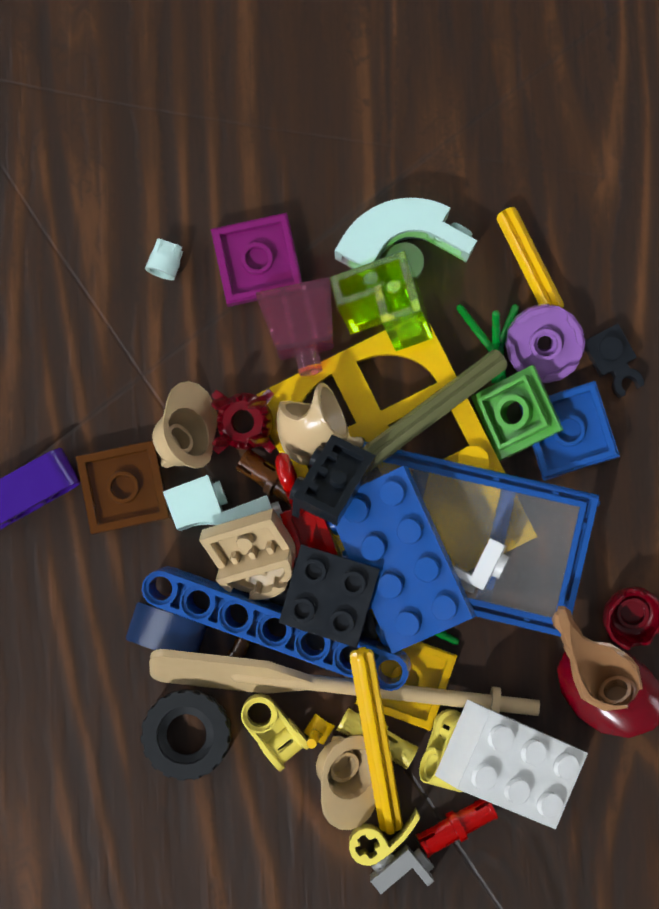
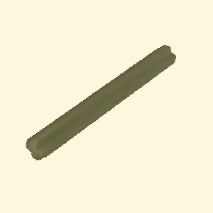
(436, 406)

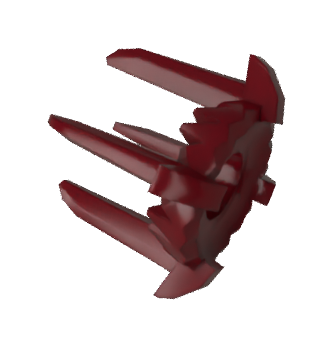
(229, 434)

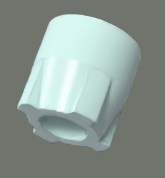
(164, 260)

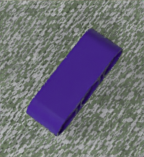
(35, 485)

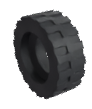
(155, 734)

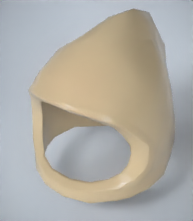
(310, 425)

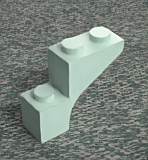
(202, 501)

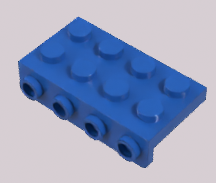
(416, 580)

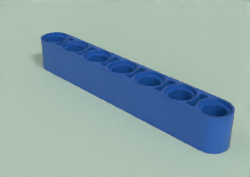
(256, 628)

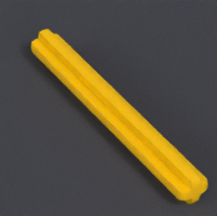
(376, 740)

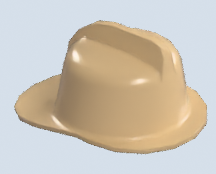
(186, 428)
(345, 782)

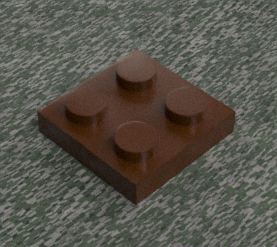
(122, 487)

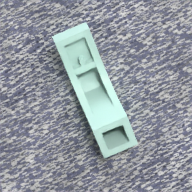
(400, 221)

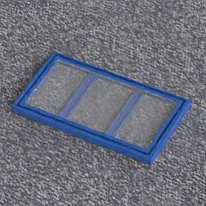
(537, 521)

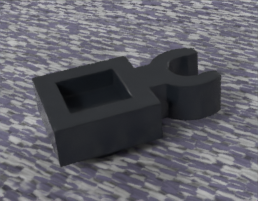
(611, 354)

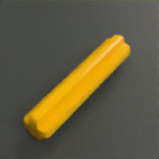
(528, 257)

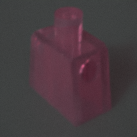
(299, 322)

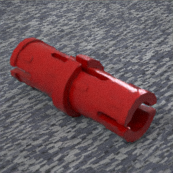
(456, 826)

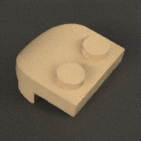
(252, 554)

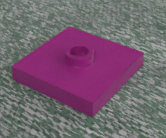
(255, 257)

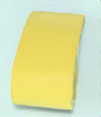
(382, 846)

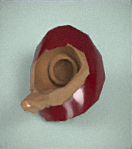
(588, 678)

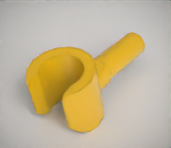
(318, 731)

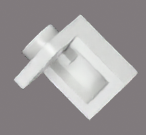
(490, 564)

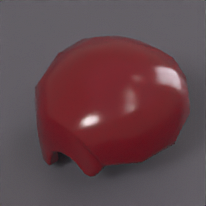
(631, 617)

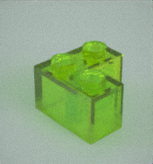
(385, 295)

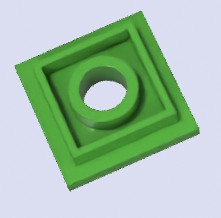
(538, 417)

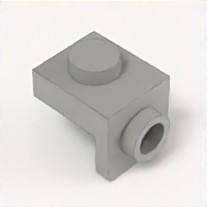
(397, 865)

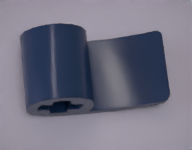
(164, 630)

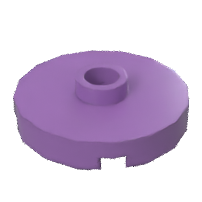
(565, 347)

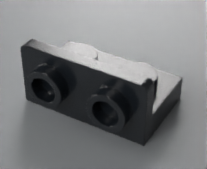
(332, 480)

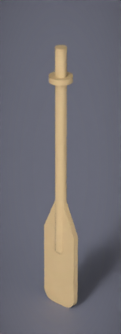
(269, 677)

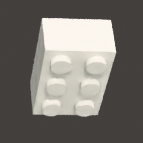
(510, 764)

